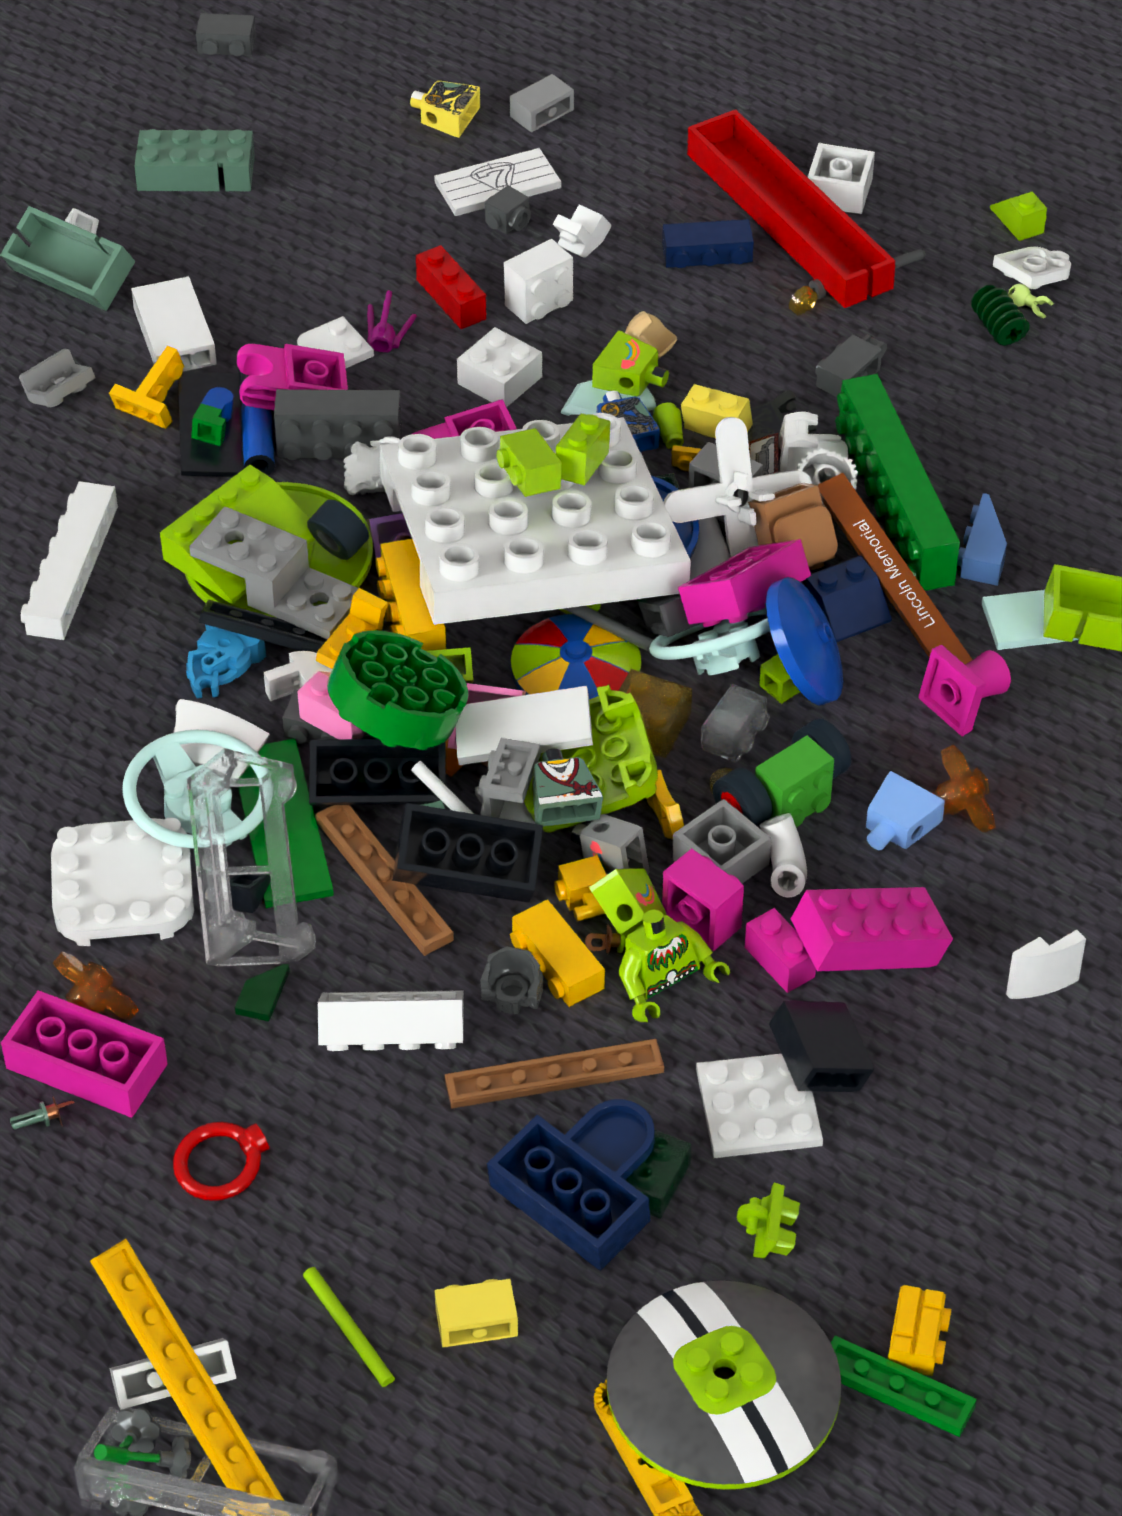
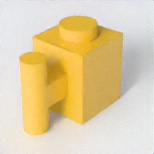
(574, 885)

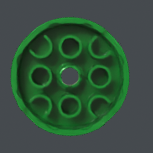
(397, 690)

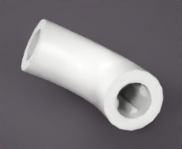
(786, 855)

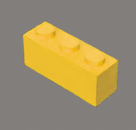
(562, 956)

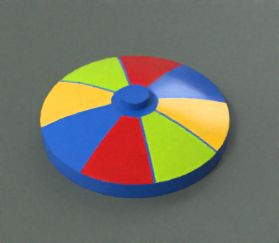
(571, 654)

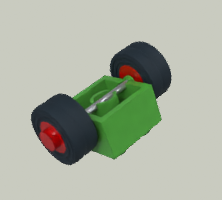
(792, 780)

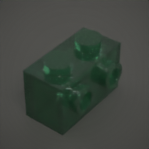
(662, 1171)

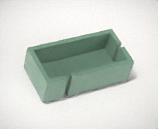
(191, 160)
(68, 258)

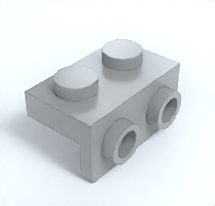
(55, 379)

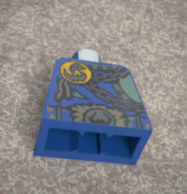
(638, 419)

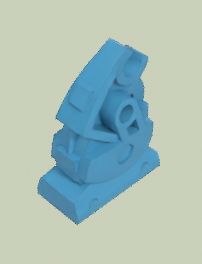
(221, 659)

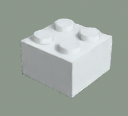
(843, 175)
(538, 281)
(499, 367)

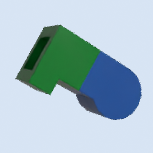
(212, 415)

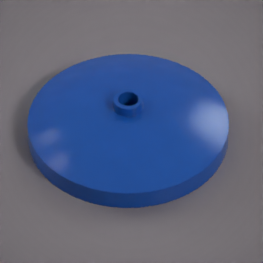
(804, 641)

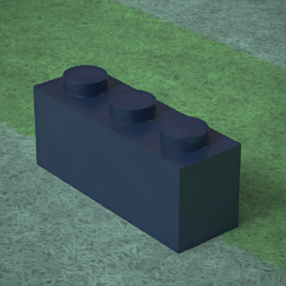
(707, 243)

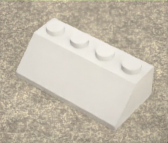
(390, 1018)

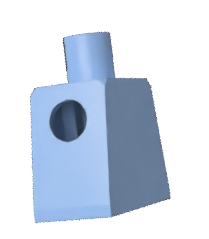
(902, 813)

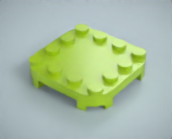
(619, 757)

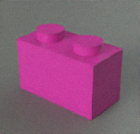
(779, 950)

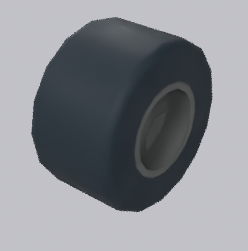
(338, 529)

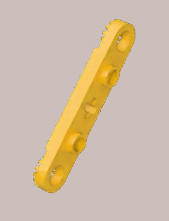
(661, 1492)

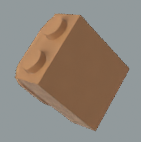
(797, 515)

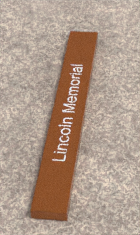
(892, 571)

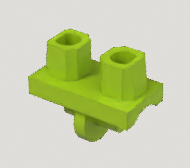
(764, 1219)

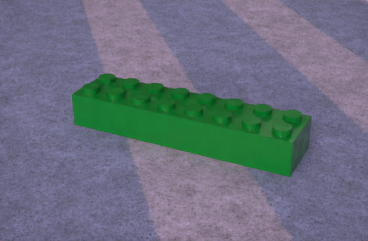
(897, 482)

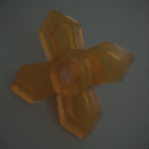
(965, 790)
(93, 987)

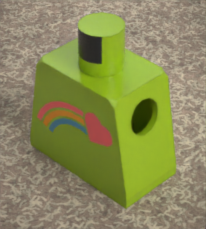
(628, 366)
(626, 897)

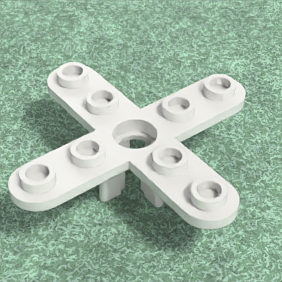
(734, 474)

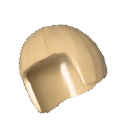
(652, 332)

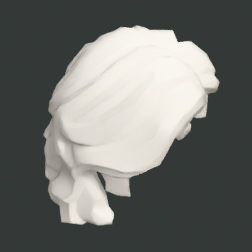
(363, 467)

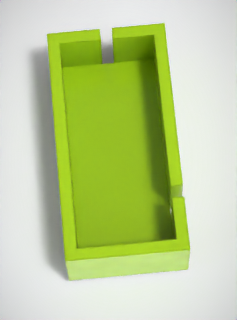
(1083, 607)

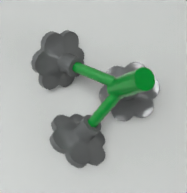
(138, 1433)

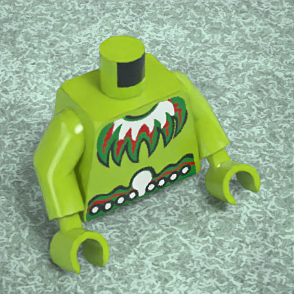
(661, 956)

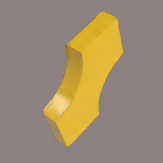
(666, 808)

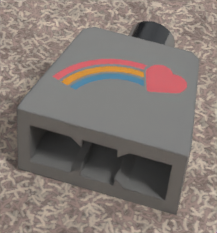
(614, 841)

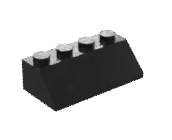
(370, 772)

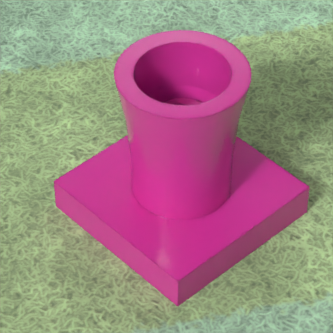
(957, 688)

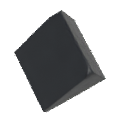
(248, 891)

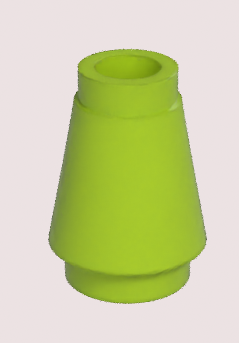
(670, 424)

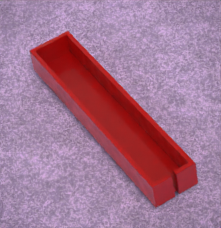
(791, 208)

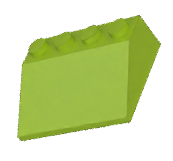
(248, 493)

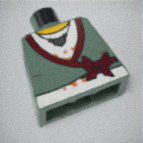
(564, 791)

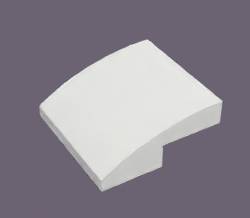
(1045, 968)

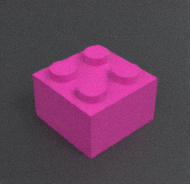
(703, 897)

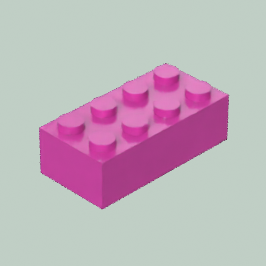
(742, 582)
(871, 928)
(84, 1053)

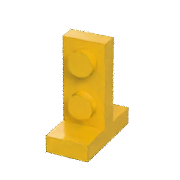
(148, 398)
(365, 614)

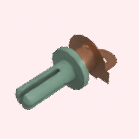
(44, 1114)

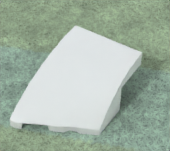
(199, 716)

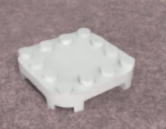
(119, 882)

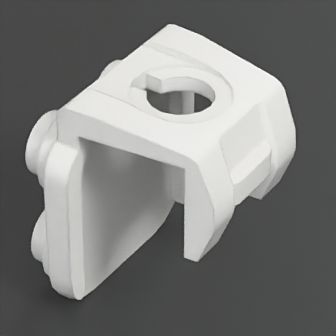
(796, 441)

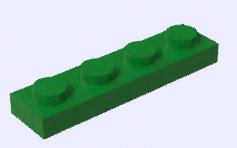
(903, 1387)

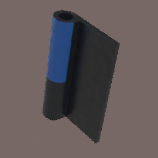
(246, 434)

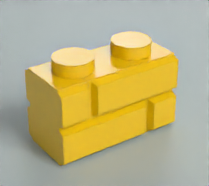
(917, 1329)

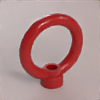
(252, 1144)

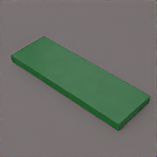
(306, 849)

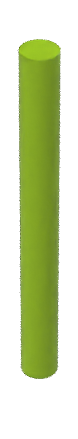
(348, 1327)

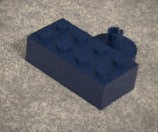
(579, 1178)

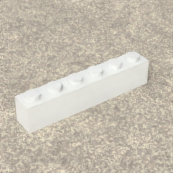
(69, 561)

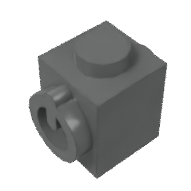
(507, 210)

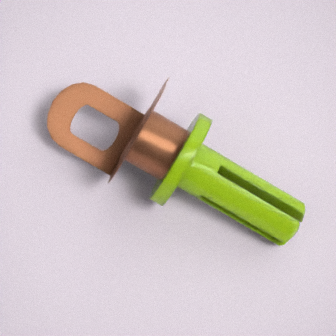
(609, 940)

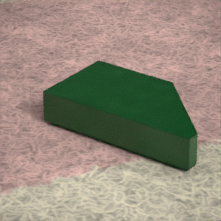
(262, 993)

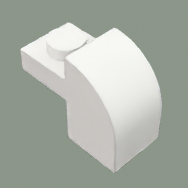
(583, 232)
(286, 678)

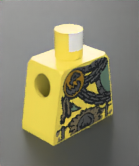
(447, 106)

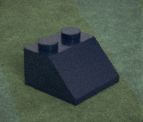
(849, 597)

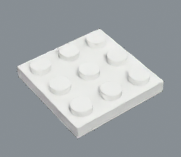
(756, 1107)

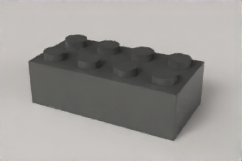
(331, 421)

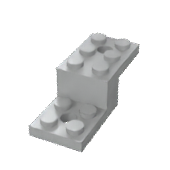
(275, 572)

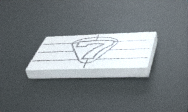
(471, 186)

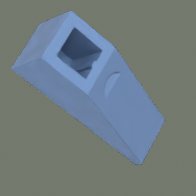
(985, 545)

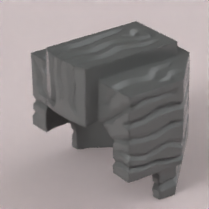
(512, 980)

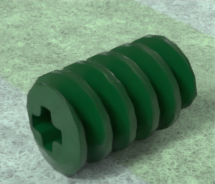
(1000, 315)

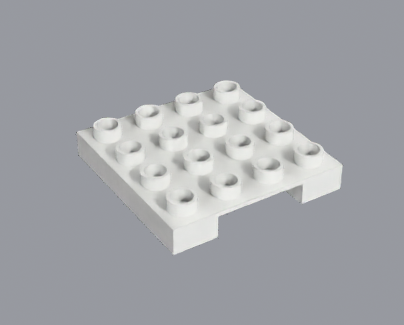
(512, 554)

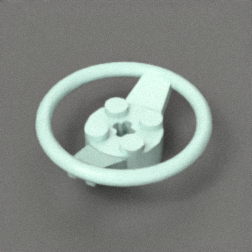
(716, 649)
(174, 770)

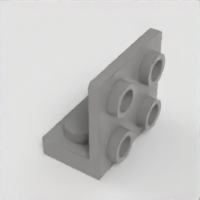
(508, 775)

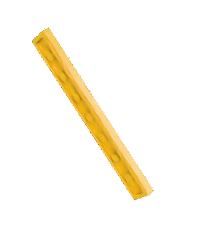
(182, 1371)

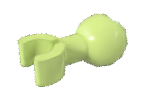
(1023, 297)

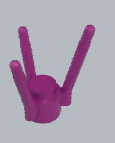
(382, 336)

